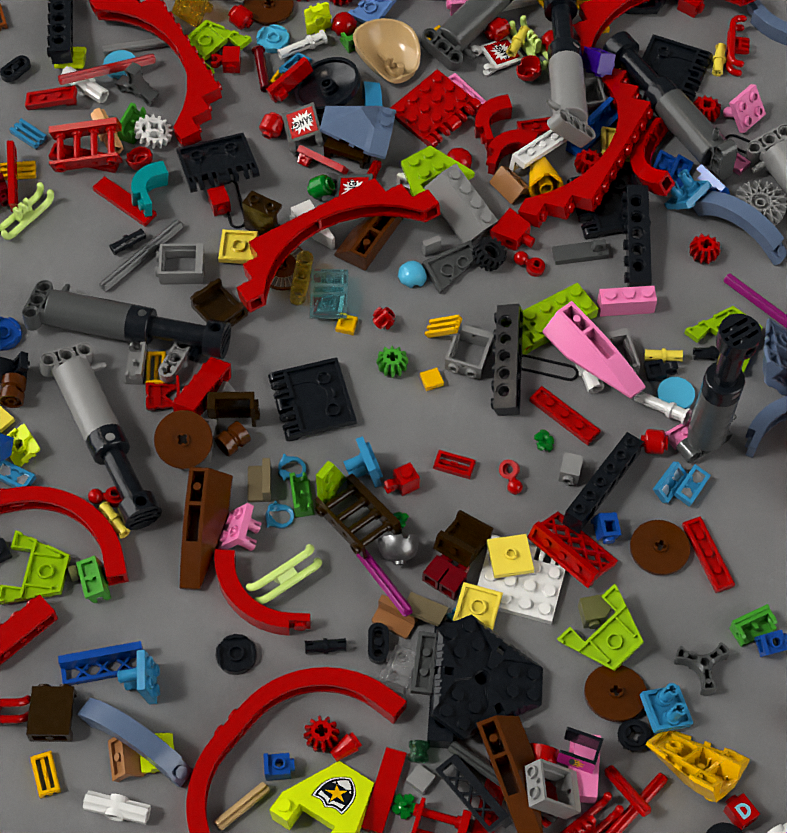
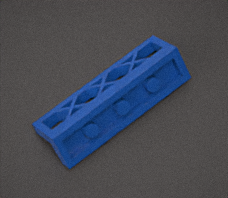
(605, 116)
(97, 657)

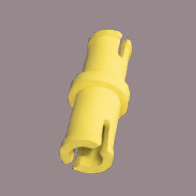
(517, 41)
(719, 59)
(665, 355)
(114, 519)

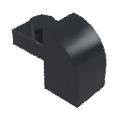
(18, 365)

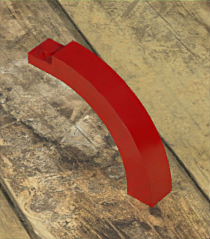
(658, 180)
(248, 608)

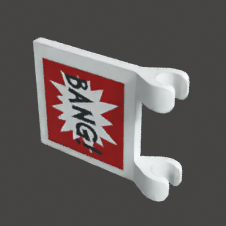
(496, 55)

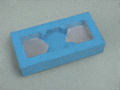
(15, 475)
(670, 482)
(692, 485)

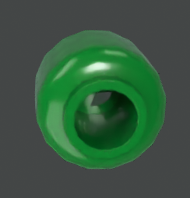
(320, 186)

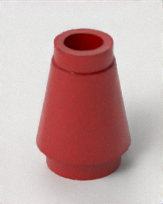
(346, 746)

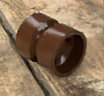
(12, 390)
(232, 438)

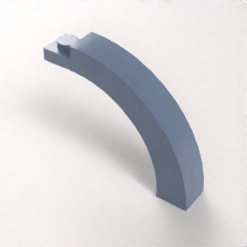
(767, 22)
(747, 218)
(763, 422)
(137, 737)

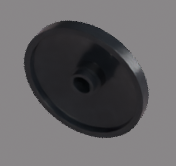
(330, 84)

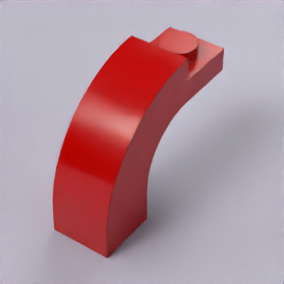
(490, 112)
(505, 144)

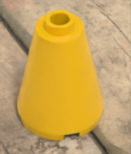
(543, 177)

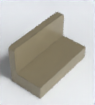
(260, 482)
(427, 609)

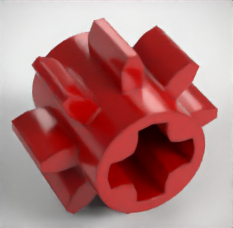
(383, 317)

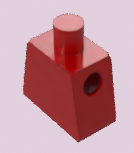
(512, 231)

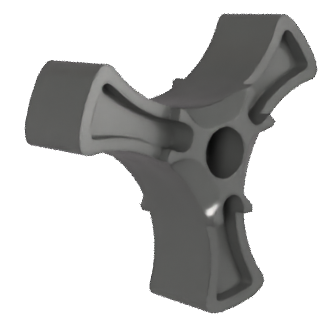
(135, 83)
(703, 665)

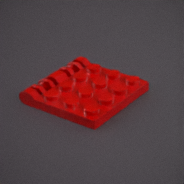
(435, 107)

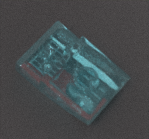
(329, 294)

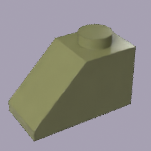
(594, 611)

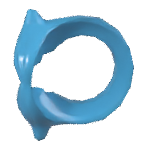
(287, 459)
(278, 507)

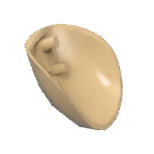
(388, 48)

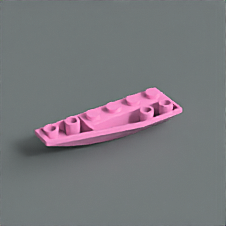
(591, 350)

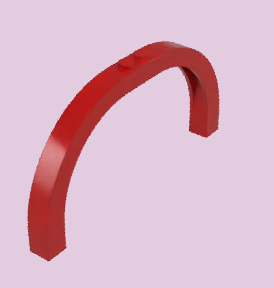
(78, 509)
(280, 689)

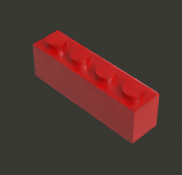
(206, 380)
(25, 626)

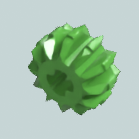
(392, 361)

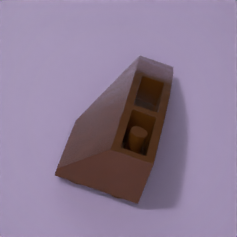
(367, 239)
(203, 522)
(509, 754)

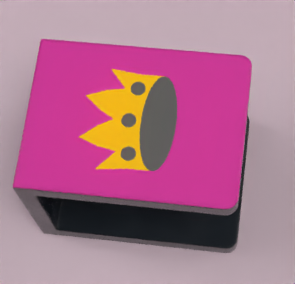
(585, 740)

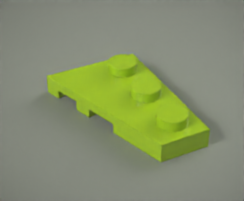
(328, 481)

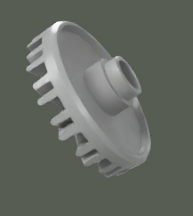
(764, 199)

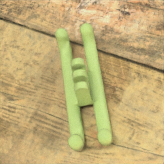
(533, 44)
(25, 213)
(285, 575)

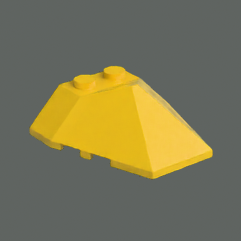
(698, 765)

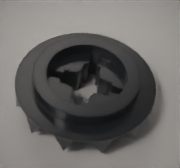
(638, 727)

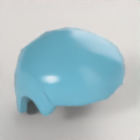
(412, 274)

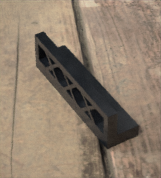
(480, 791)

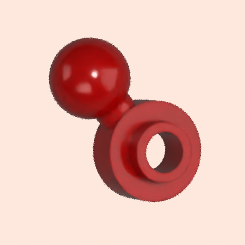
(521, 258)
(514, 485)
(96, 496)

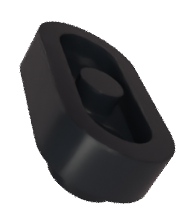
(15, 68)
(378, 644)

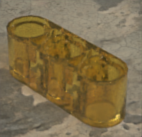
(303, 270)

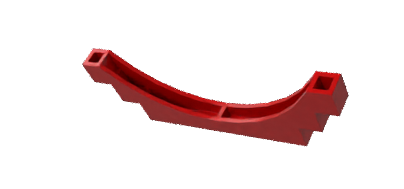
(599, 14)
(201, 86)
(589, 188)
(362, 201)

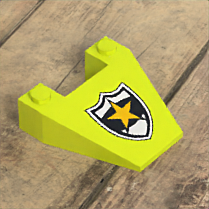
(332, 797)

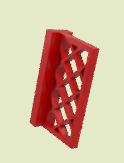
(566, 554)

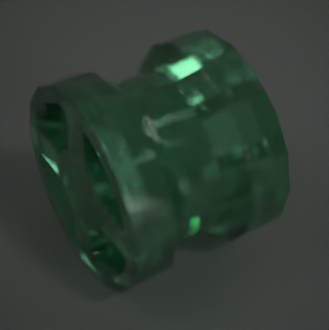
(418, 751)

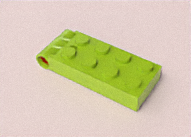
(539, 315)

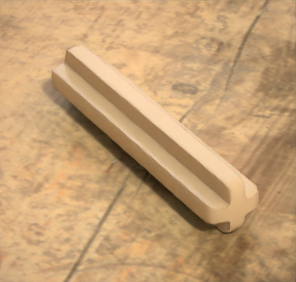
(242, 806)

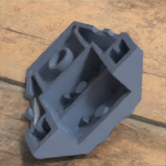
(360, 126)
(775, 357)

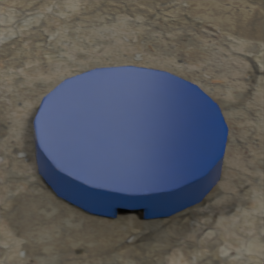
(9, 333)

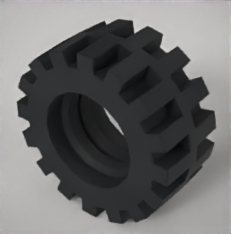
(485, 260)

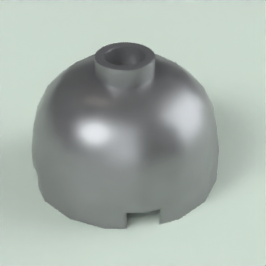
(398, 548)

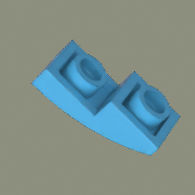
(371, 94)

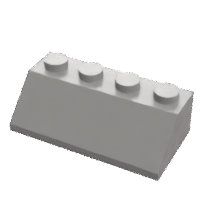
(461, 204)

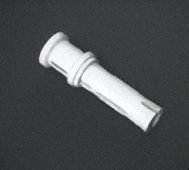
(309, 42)
(670, 409)

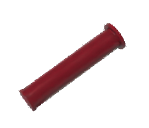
(258, 52)

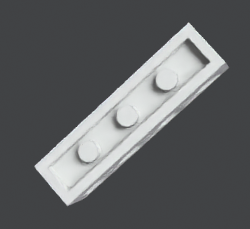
(535, 150)

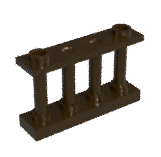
(365, 499)

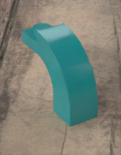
(146, 179)

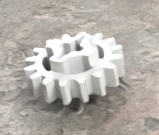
(153, 131)

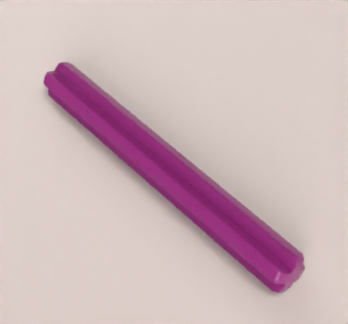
(756, 299)
(386, 584)

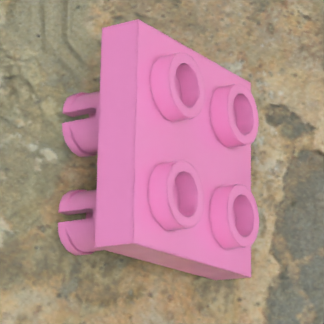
(746, 108)
(236, 529)

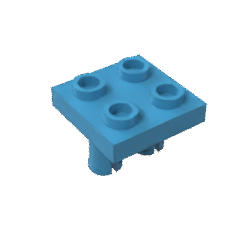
(688, 194)
(364, 463)
(142, 677)
(666, 708)

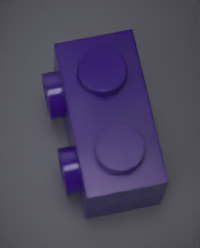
(598, 61)

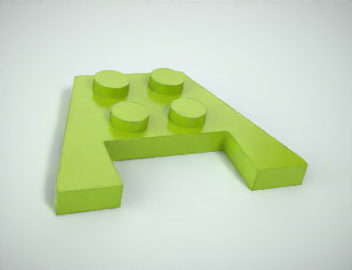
(211, 37)
(427, 165)
(712, 325)
(44, 571)
(613, 640)

